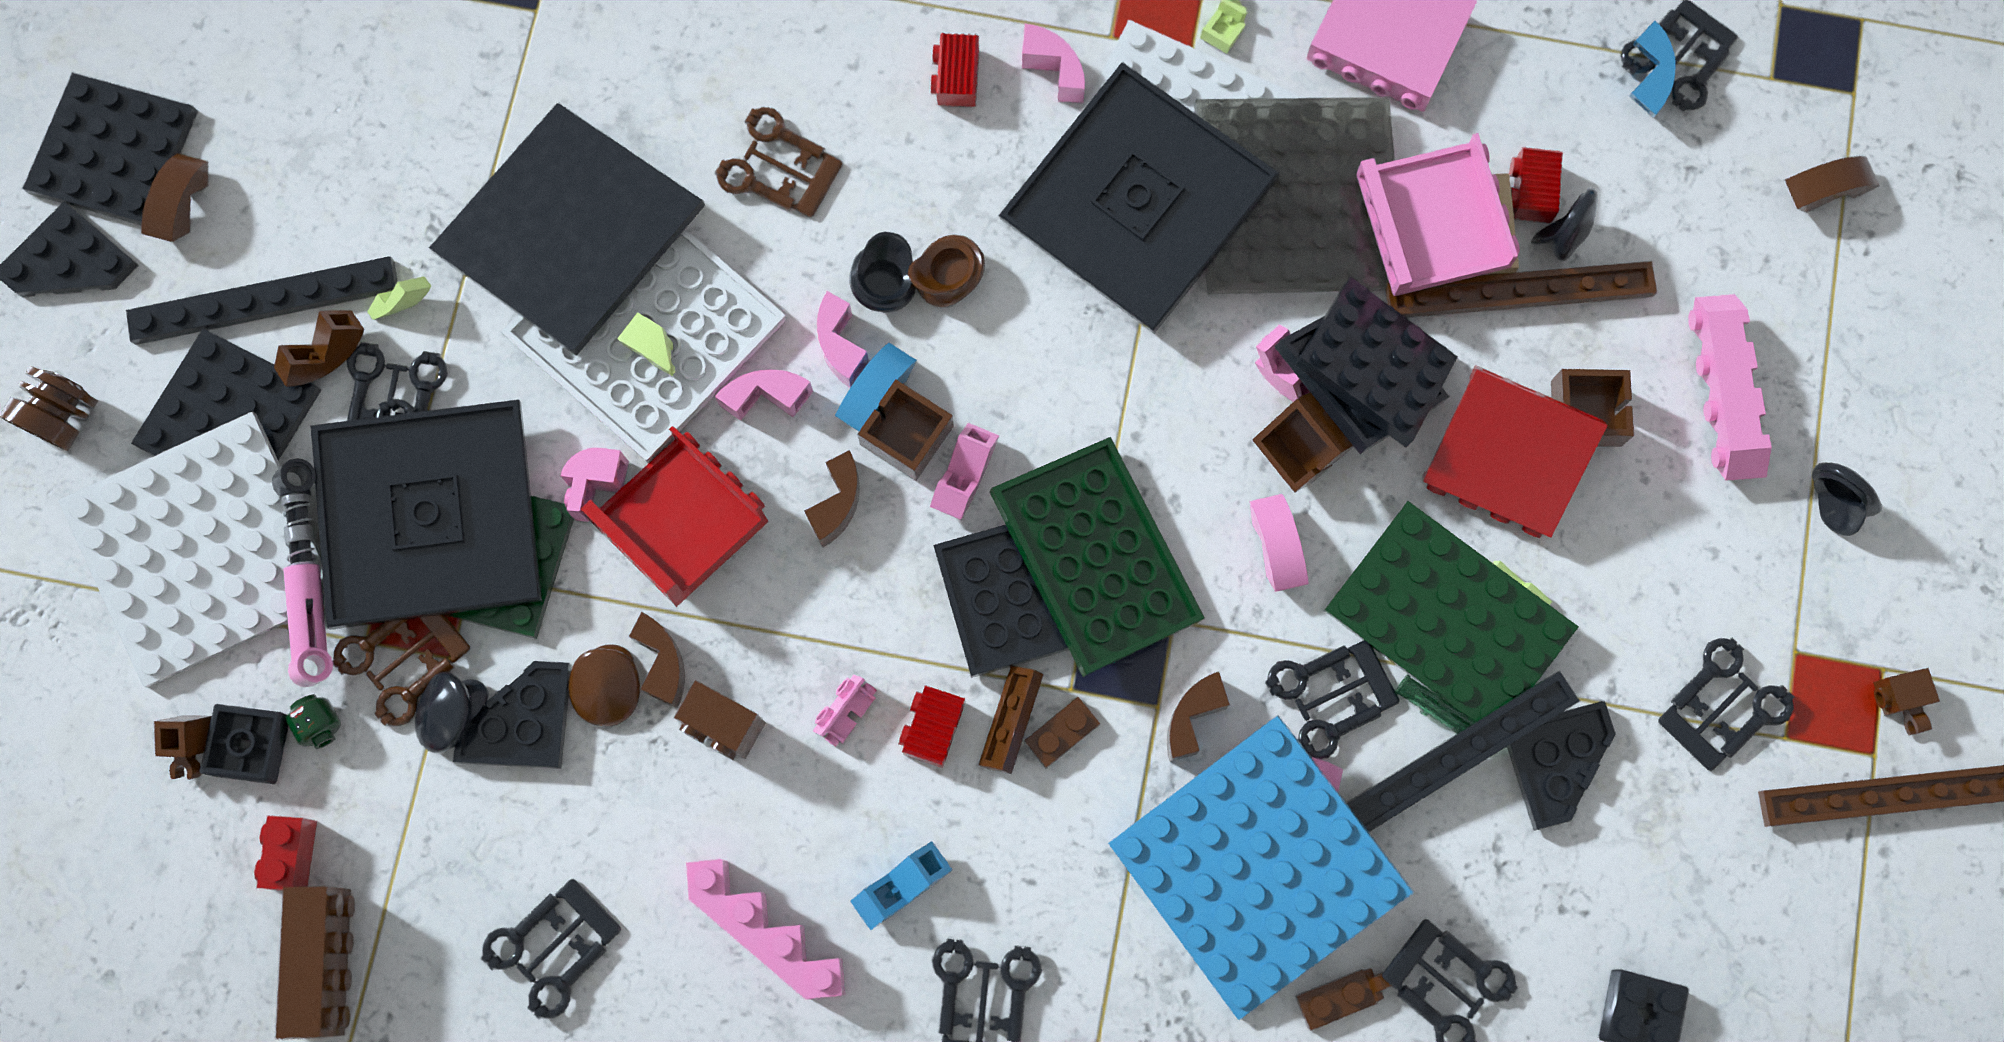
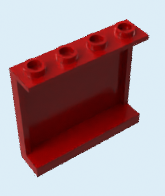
(1514, 452)
(679, 517)

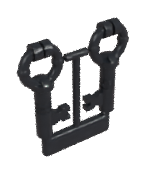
(1705, 24)
(363, 379)
(1373, 674)
(1734, 741)
(588, 910)
(1412, 954)
(951, 979)

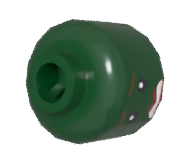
(313, 721)

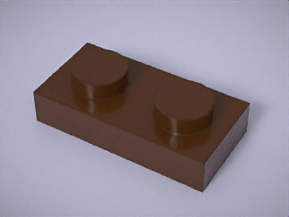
(1062, 732)

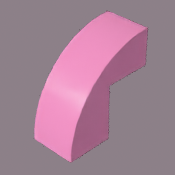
(1050, 52)
(841, 355)
(778, 386)
(964, 471)
(1280, 542)

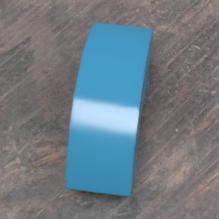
(1657, 86)
(873, 384)
(901, 885)

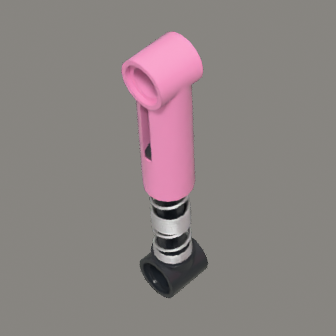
(302, 577)

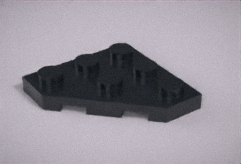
(65, 258)
(521, 721)
(1560, 762)

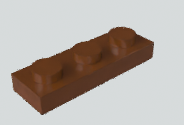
(1011, 719)

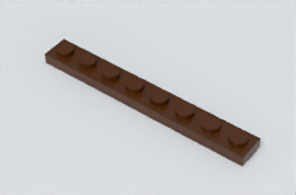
(1529, 290)
(1882, 796)

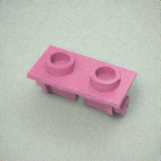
(850, 698)

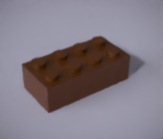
(314, 962)

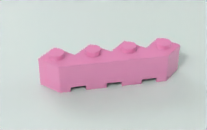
(1733, 401)
(747, 921)

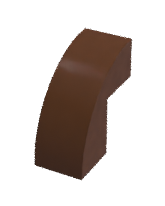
(1831, 180)
(168, 200)
(333, 342)
(835, 513)
(667, 673)
(1200, 700)

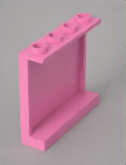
(1391, 44)
(1438, 217)

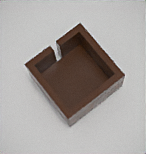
(1599, 394)
(909, 432)
(1302, 442)
(719, 719)

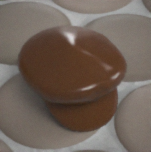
(948, 270)
(604, 685)

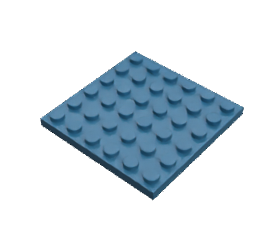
(1260, 867)

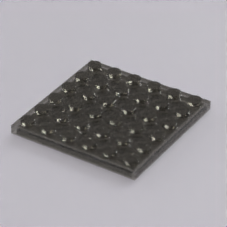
(1314, 219)

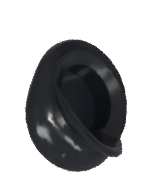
(1571, 230)
(881, 273)
(1844, 498)
(447, 710)

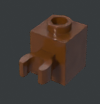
(1908, 695)
(182, 739)

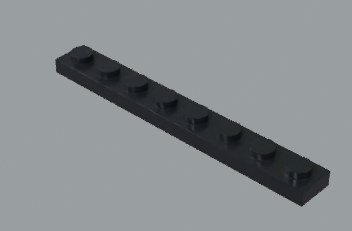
(261, 300)
(1463, 751)

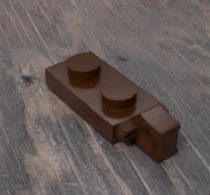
(1341, 997)

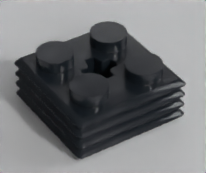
(236, 724)
(1632, 991)

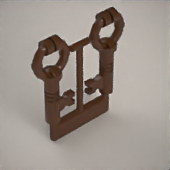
(817, 186)
(439, 627)

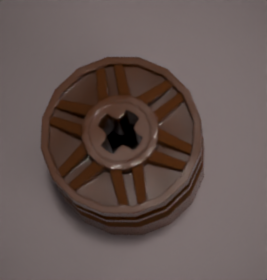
(49, 407)

